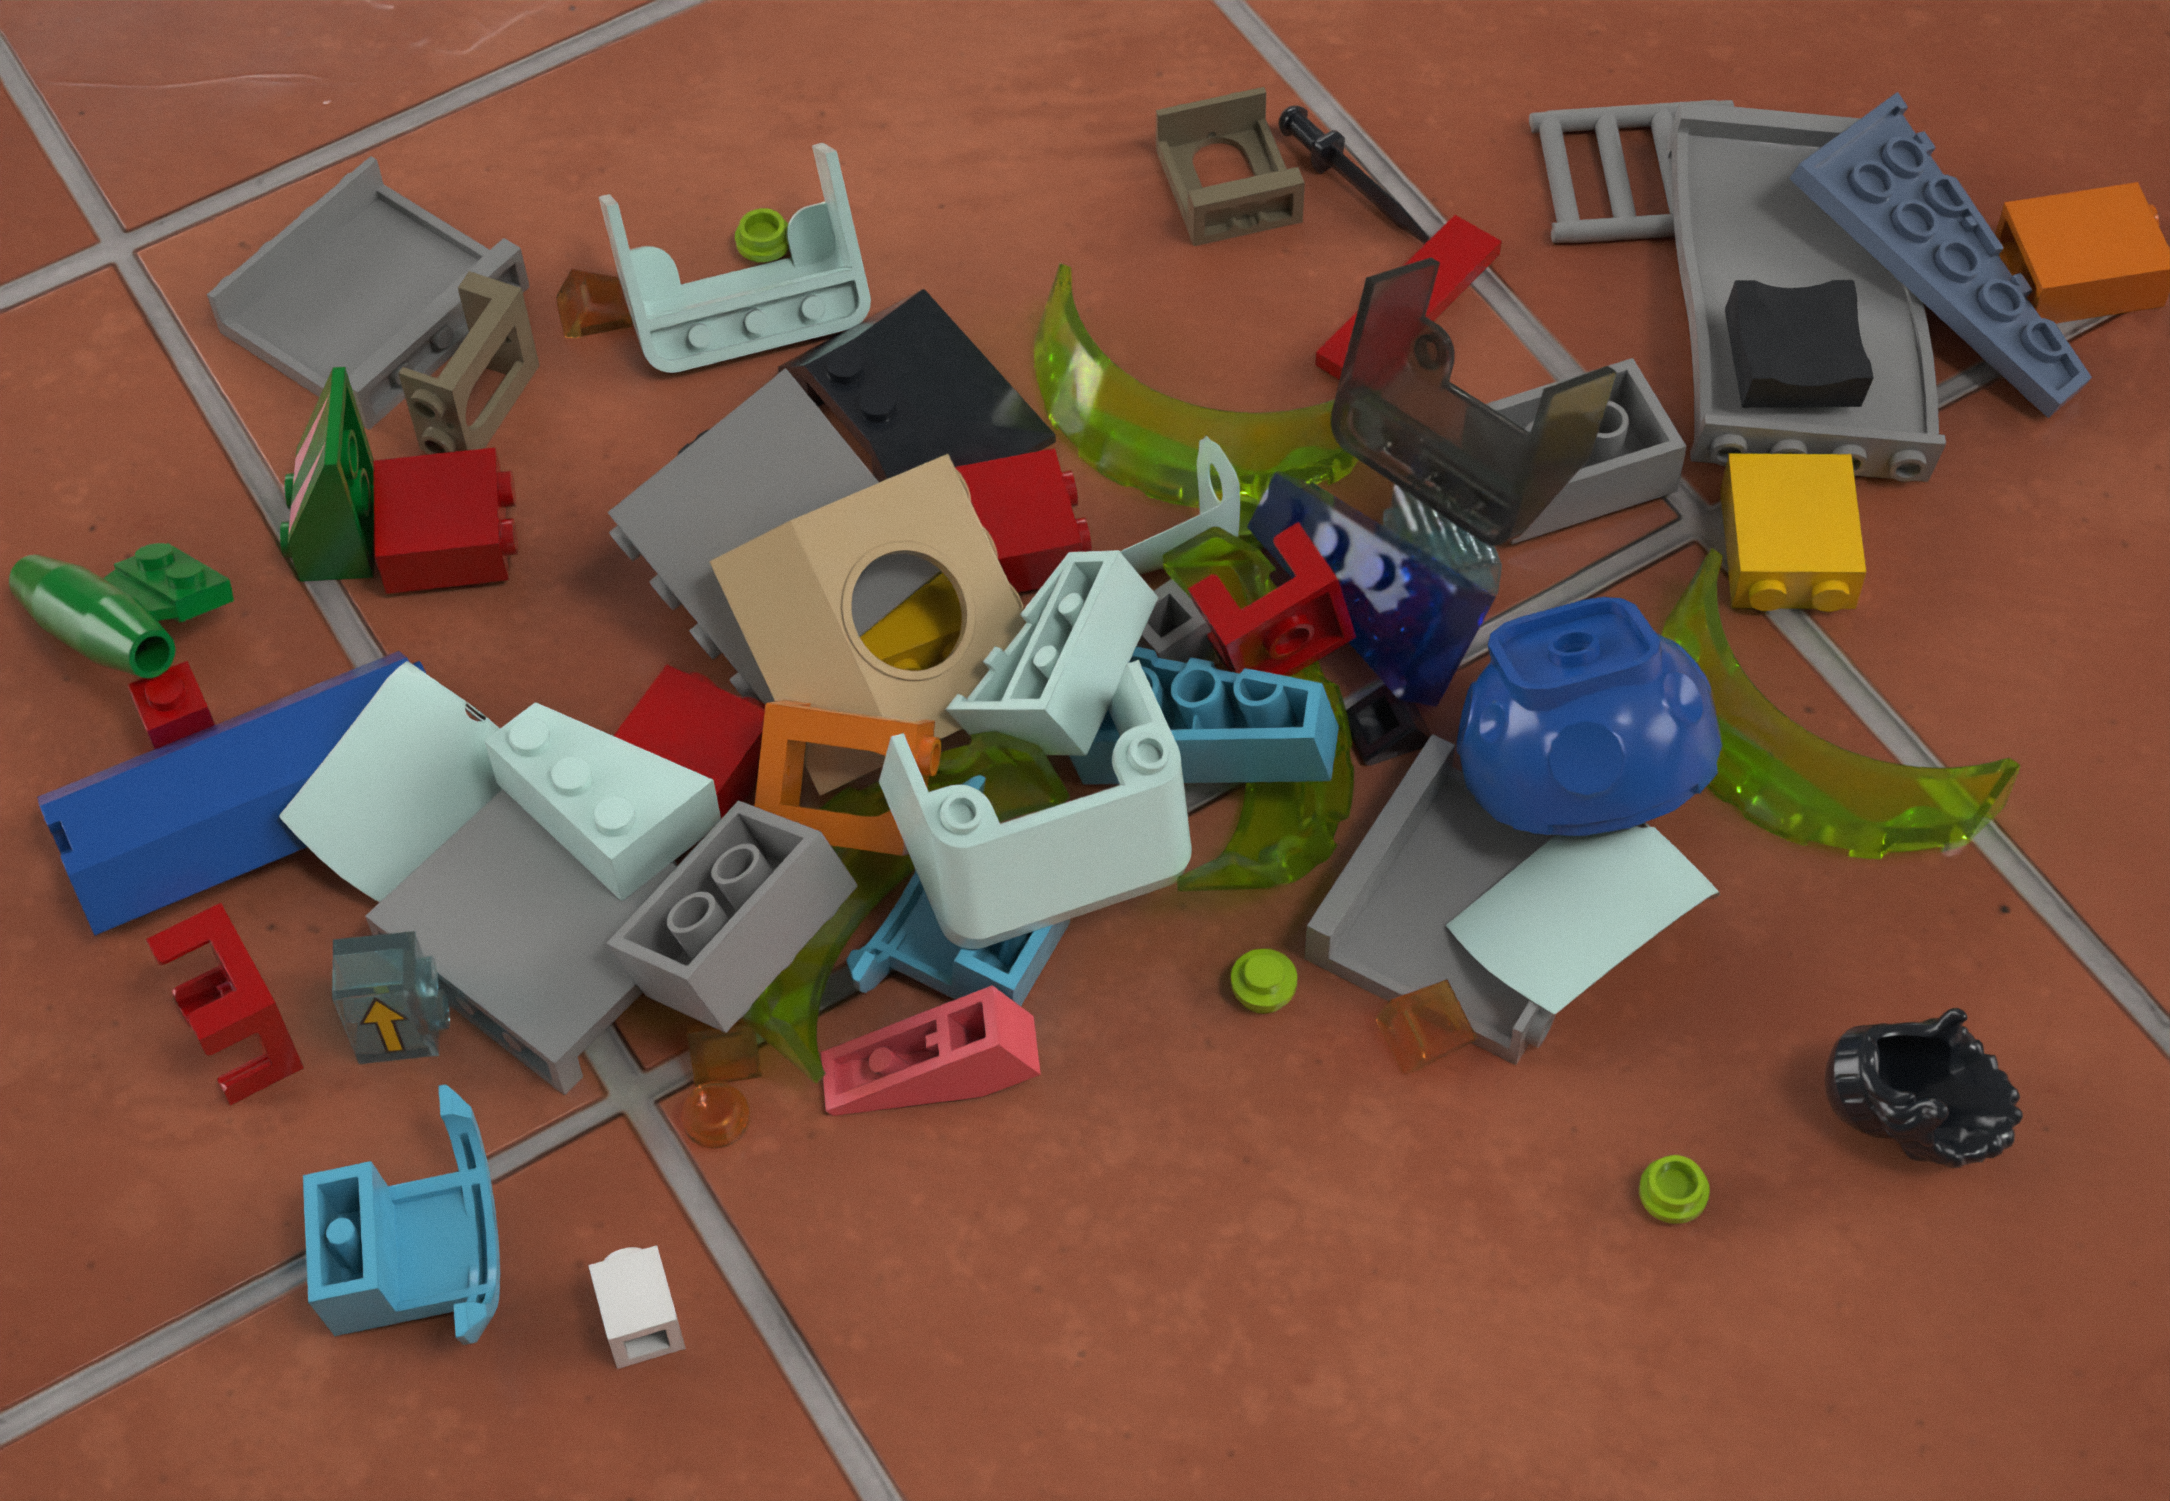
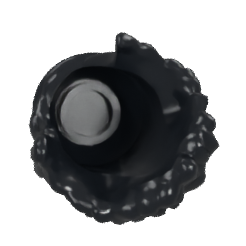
(1924, 1089)

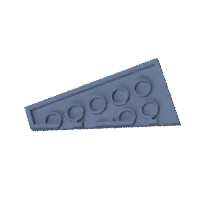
(1935, 241)

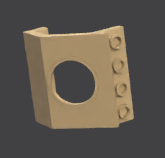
(796, 606)

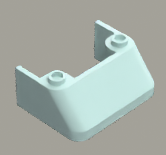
(752, 308)
(1057, 862)

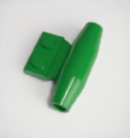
(118, 615)

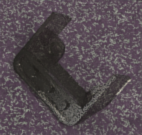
(1440, 441)

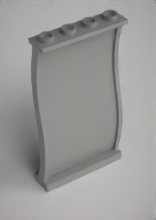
(1750, 222)

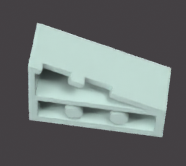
(1065, 659)
(601, 796)

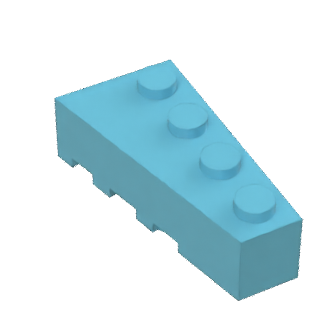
(1230, 725)

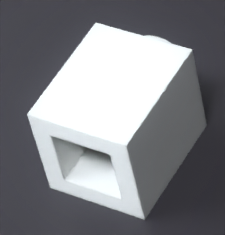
(636, 1305)

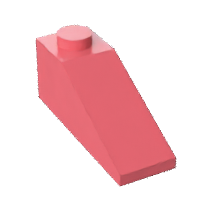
(934, 1056)

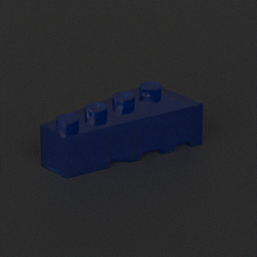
(1404, 605)

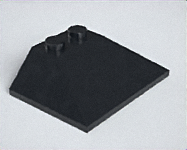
(918, 391)

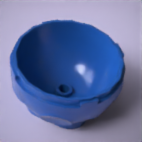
(1586, 722)

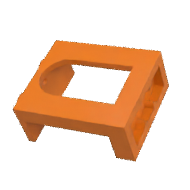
(781, 766)

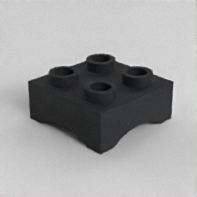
(1797, 345)

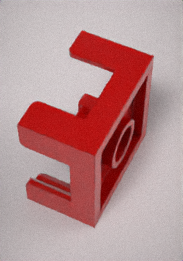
(1287, 625)
(228, 1002)

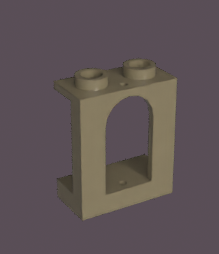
(1236, 207)
(496, 340)

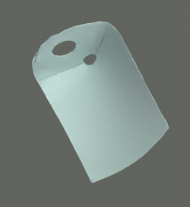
(1148, 554)
(396, 783)
(1579, 911)

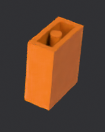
(2087, 252)

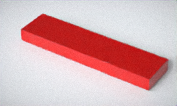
(1463, 256)

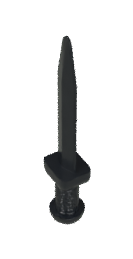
(1328, 152)

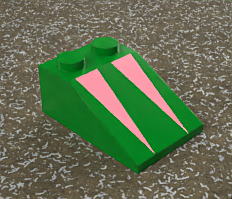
(331, 491)

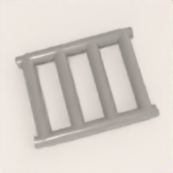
(1606, 122)

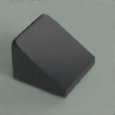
(1386, 726)

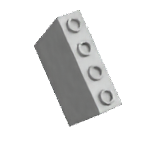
(359, 288)
(735, 483)
(1407, 881)
(519, 937)

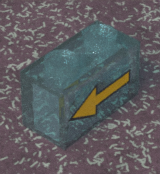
(388, 997)

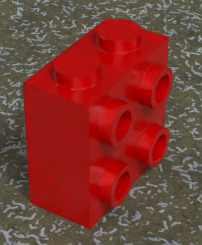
(1028, 514)
(443, 520)
(700, 729)

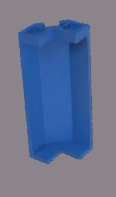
(202, 802)

